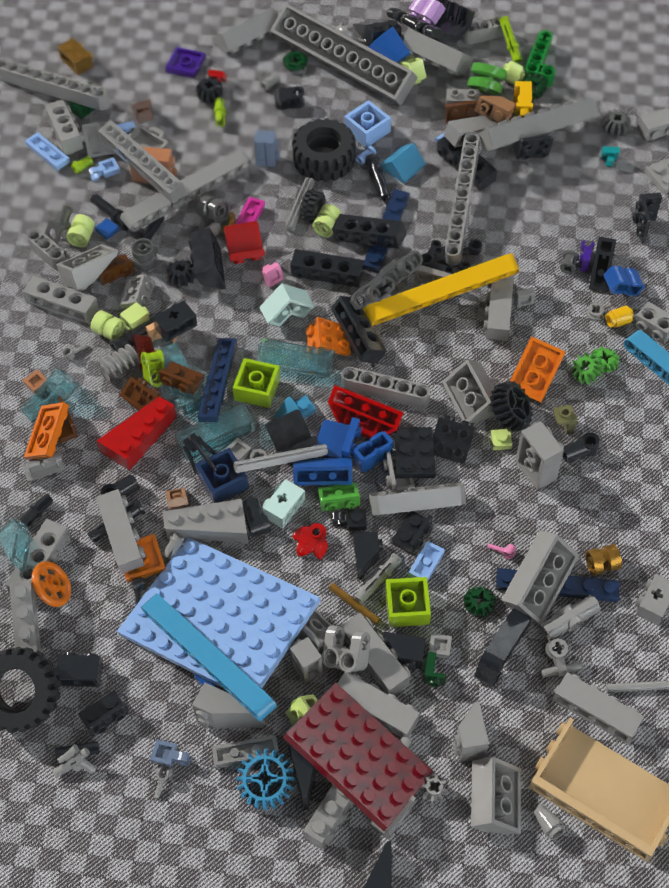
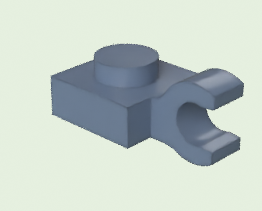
(166, 753)

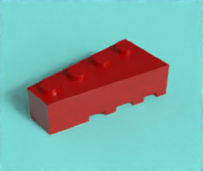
(138, 433)

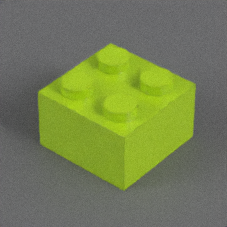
(256, 383)
(408, 602)

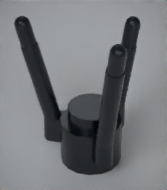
(195, 443)

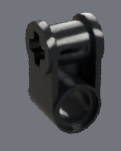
(287, 99)

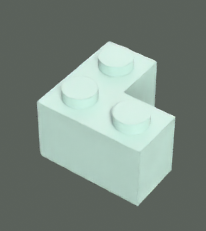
(286, 302)

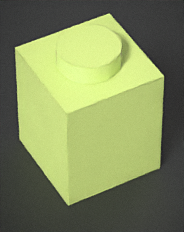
(134, 316)

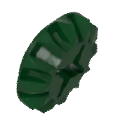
(300, 58)
(541, 88)
(484, 608)

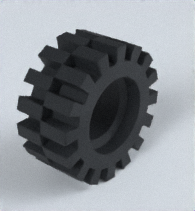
(311, 205)

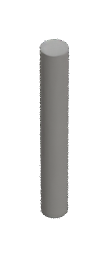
(637, 686)

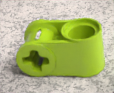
(151, 365)

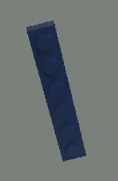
(393, 211)
(217, 380)
(573, 587)

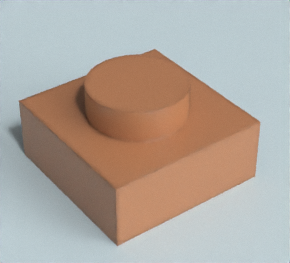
(34, 381)

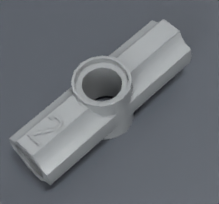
(570, 618)

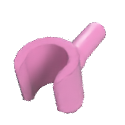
(508, 552)

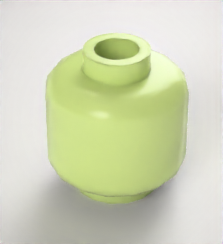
(514, 72)

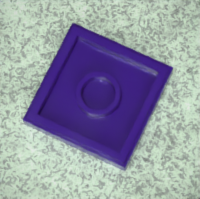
(185, 62)

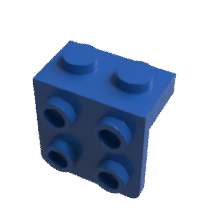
(339, 437)

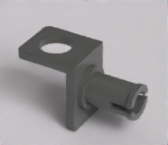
(60, 224)

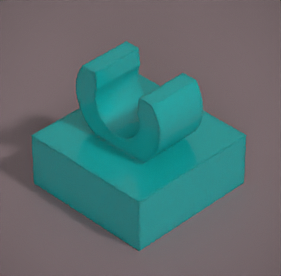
(609, 154)

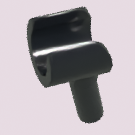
(137, 585)

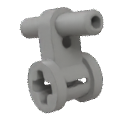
(561, 667)

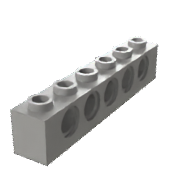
(141, 161)

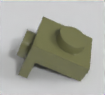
(565, 416)

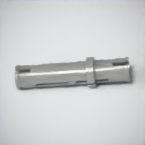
(383, 572)

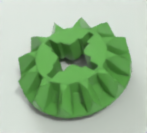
(613, 359)

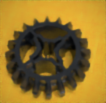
(511, 406)

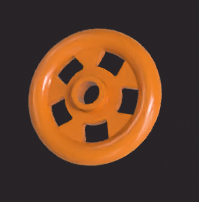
(51, 584)

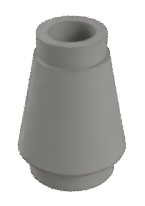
(550, 824)

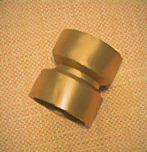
(605, 559)

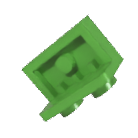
(339, 497)

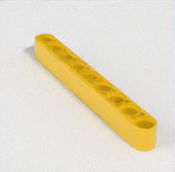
(441, 289)

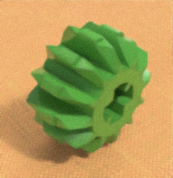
(586, 375)

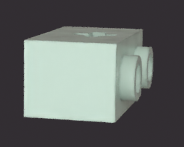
(283, 503)

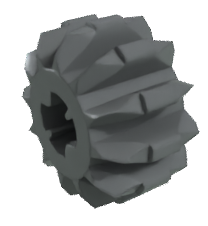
(616, 123)

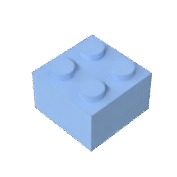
(368, 123)

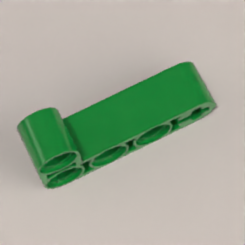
(538, 57)

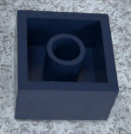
(224, 481)

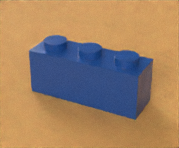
(323, 471)

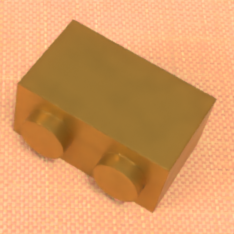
(75, 56)

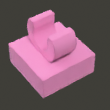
(272, 274)

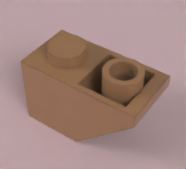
(495, 108)

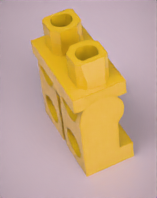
(522, 97)

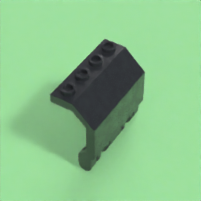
(450, 27)

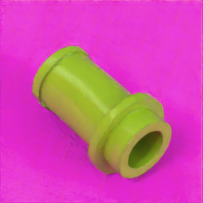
(82, 164)

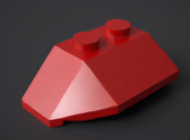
(373, 415)

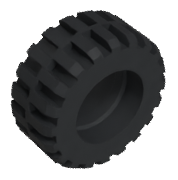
(324, 134)
(45, 689)

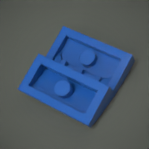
(391, 46)

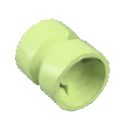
(325, 220)
(80, 230)
(106, 325)

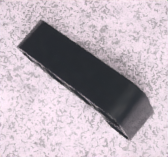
(501, 647)

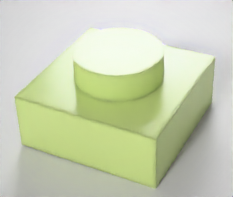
(501, 439)

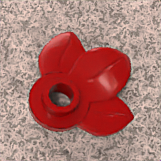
(310, 543)

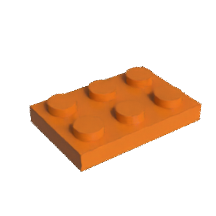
(537, 368)
(46, 431)

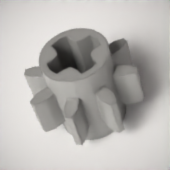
(432, 795)

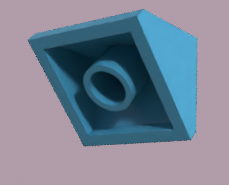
(404, 163)

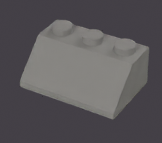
(470, 391)
(496, 796)

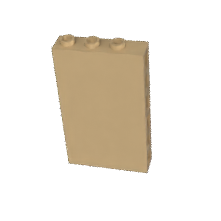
(604, 791)

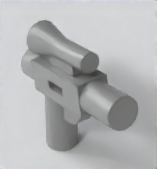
(74, 760)

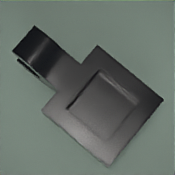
(353, 519)

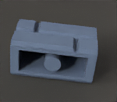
(266, 148)

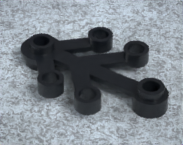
(431, 261)

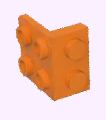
(328, 335)

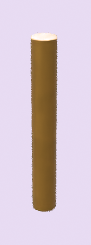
(354, 603)

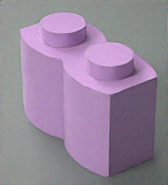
(427, 10)

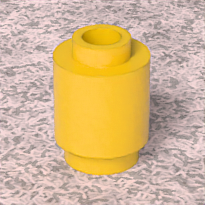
(619, 317)

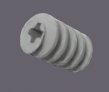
(117, 361)

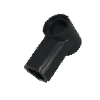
(580, 448)
(126, 486)
(257, 521)

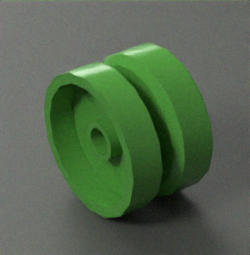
(487, 78)

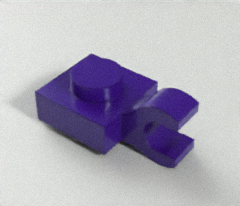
(584, 258)

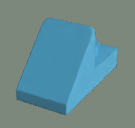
(302, 404)

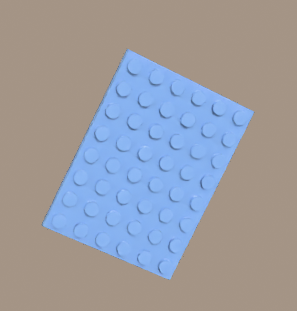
(228, 602)

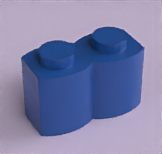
(624, 281)
(373, 451)

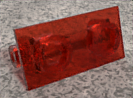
(143, 344)

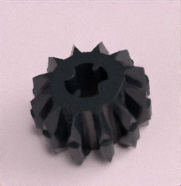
(209, 90)
(180, 273)

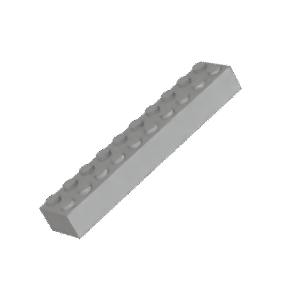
(344, 54)

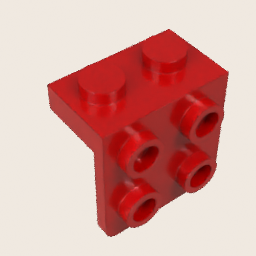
(244, 242)

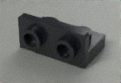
(412, 532)
(103, 713)

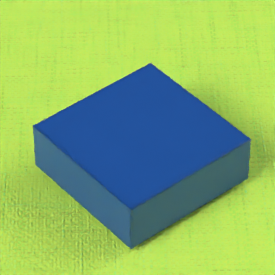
(106, 228)

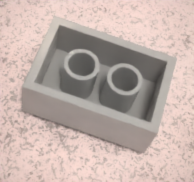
(539, 455)

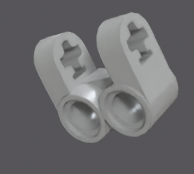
(334, 647)

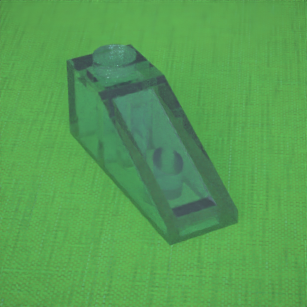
(57, 385)
(16, 543)

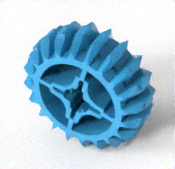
(256, 779)

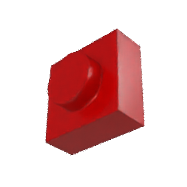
(220, 75)

